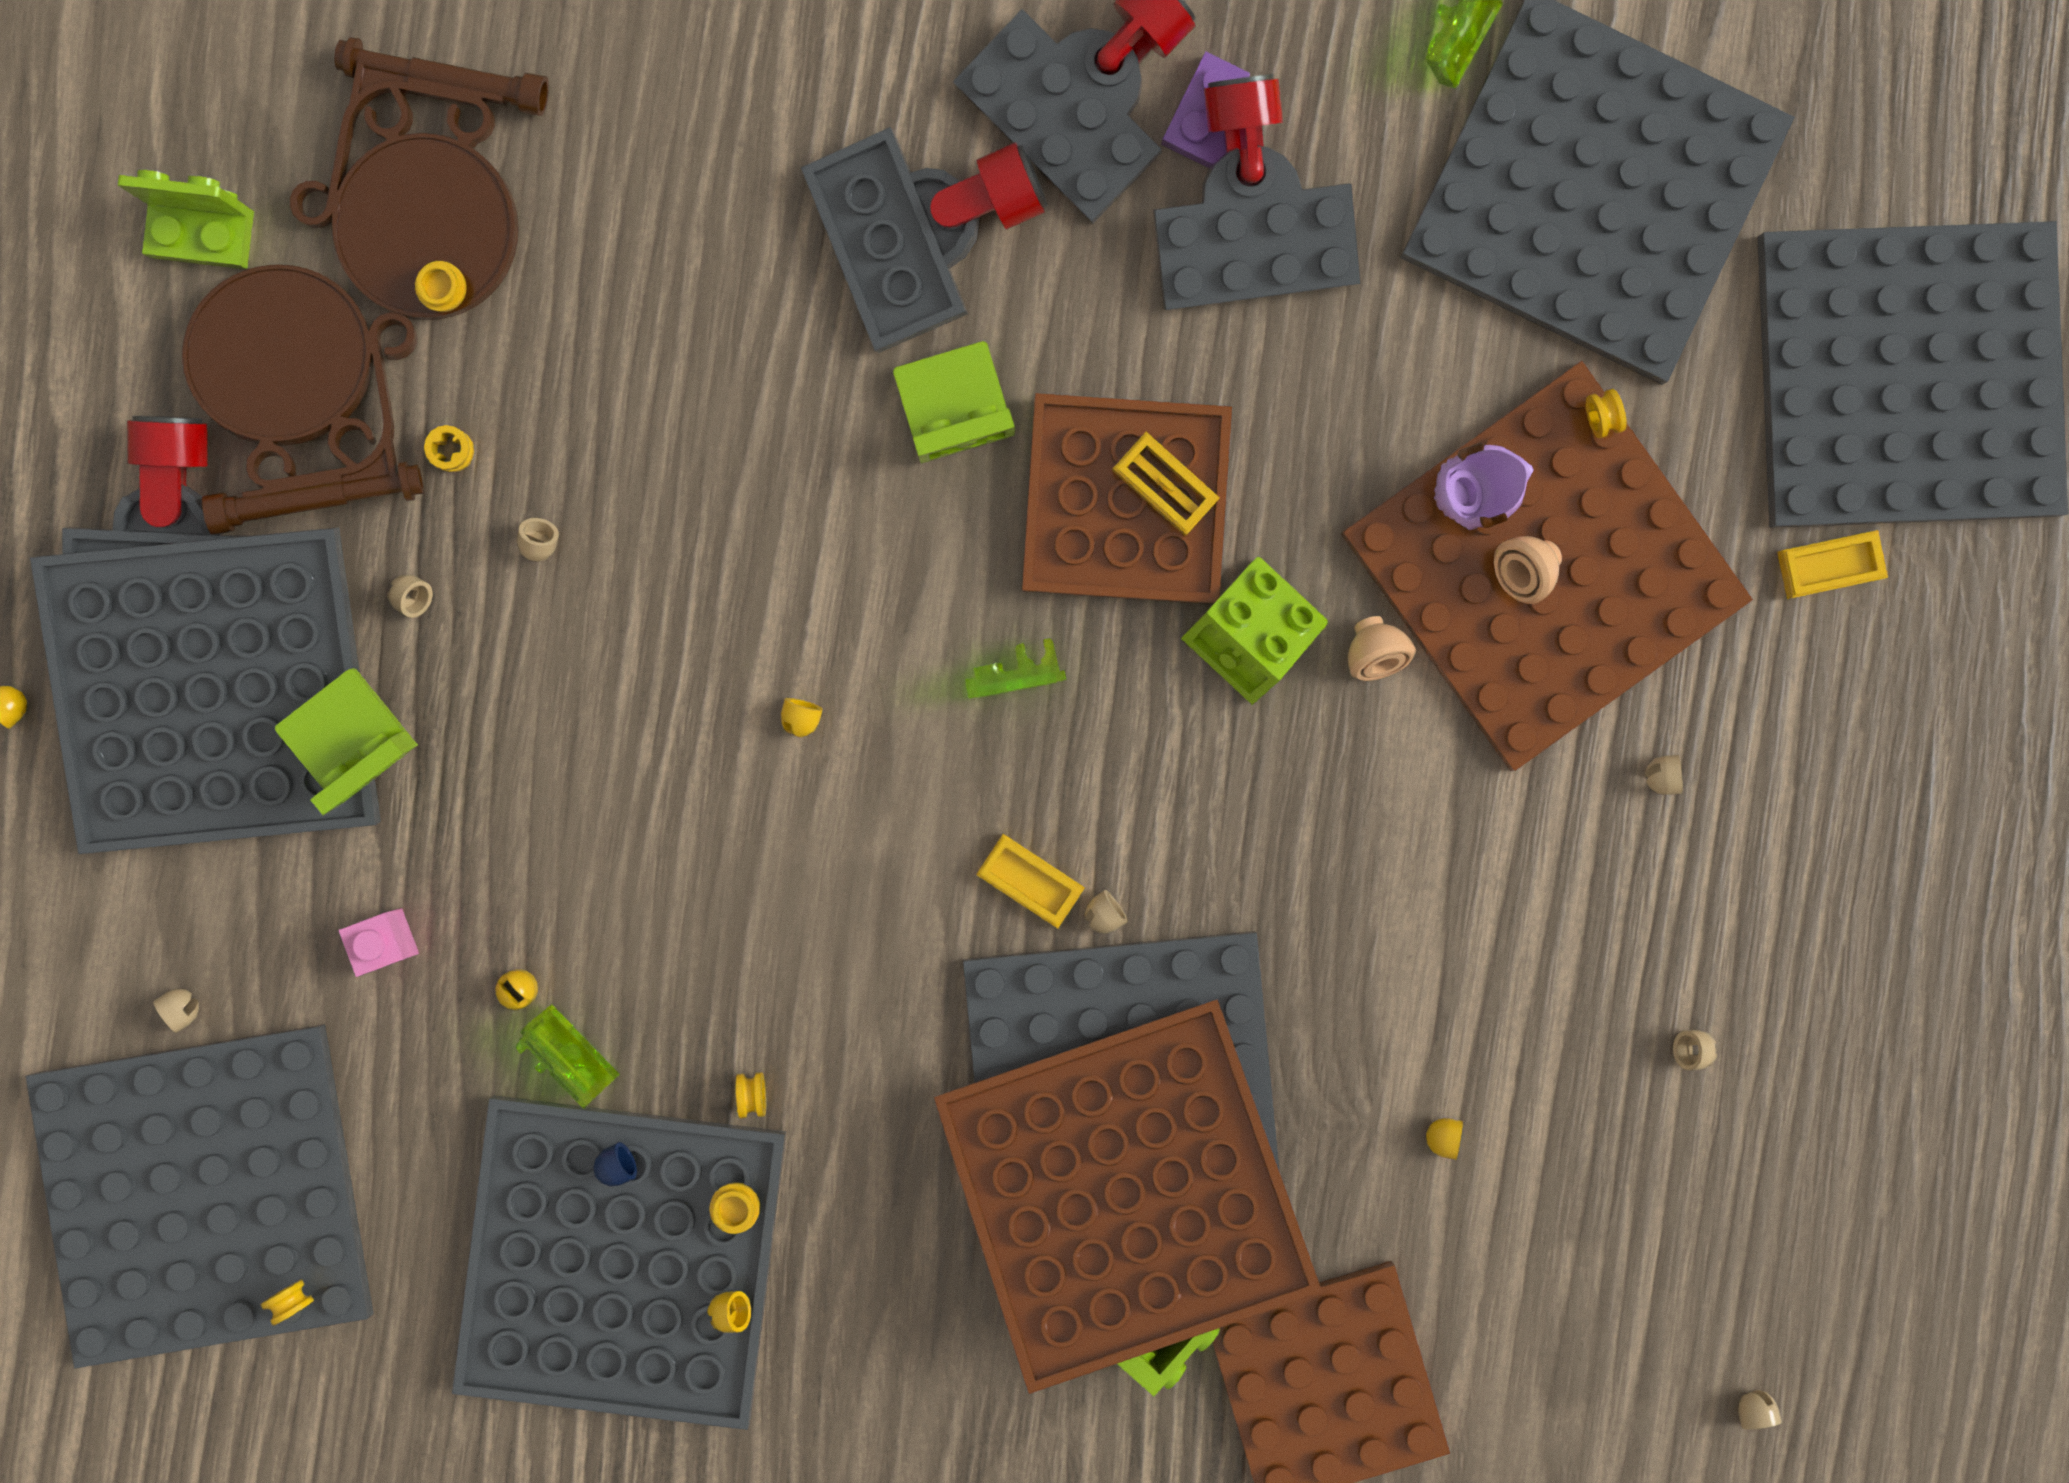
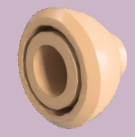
(1527, 568)
(1378, 650)

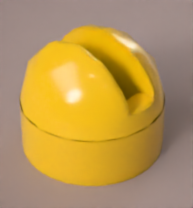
(12, 706)
(800, 716)
(523, 983)
(1445, 1137)
(730, 1312)

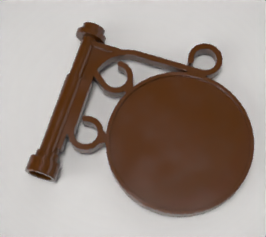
(420, 192)
(281, 364)

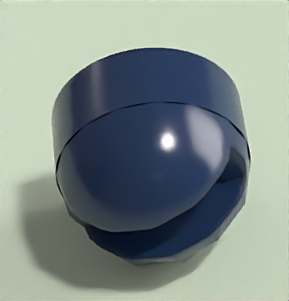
(615, 1165)

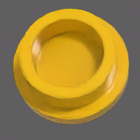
(440, 286)
(734, 1208)

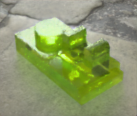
(1459, 38)
(994, 680)
(567, 1056)

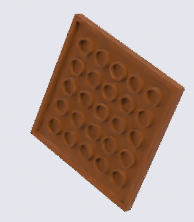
(1628, 591)
(1125, 1196)

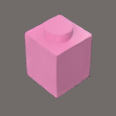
(378, 942)

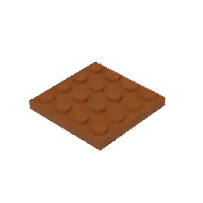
(1097, 533)
(1332, 1384)

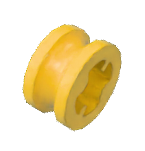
(1606, 413)
(440, 436)
(751, 1095)
(287, 1302)

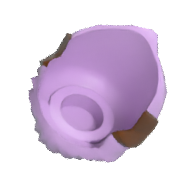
(1482, 485)

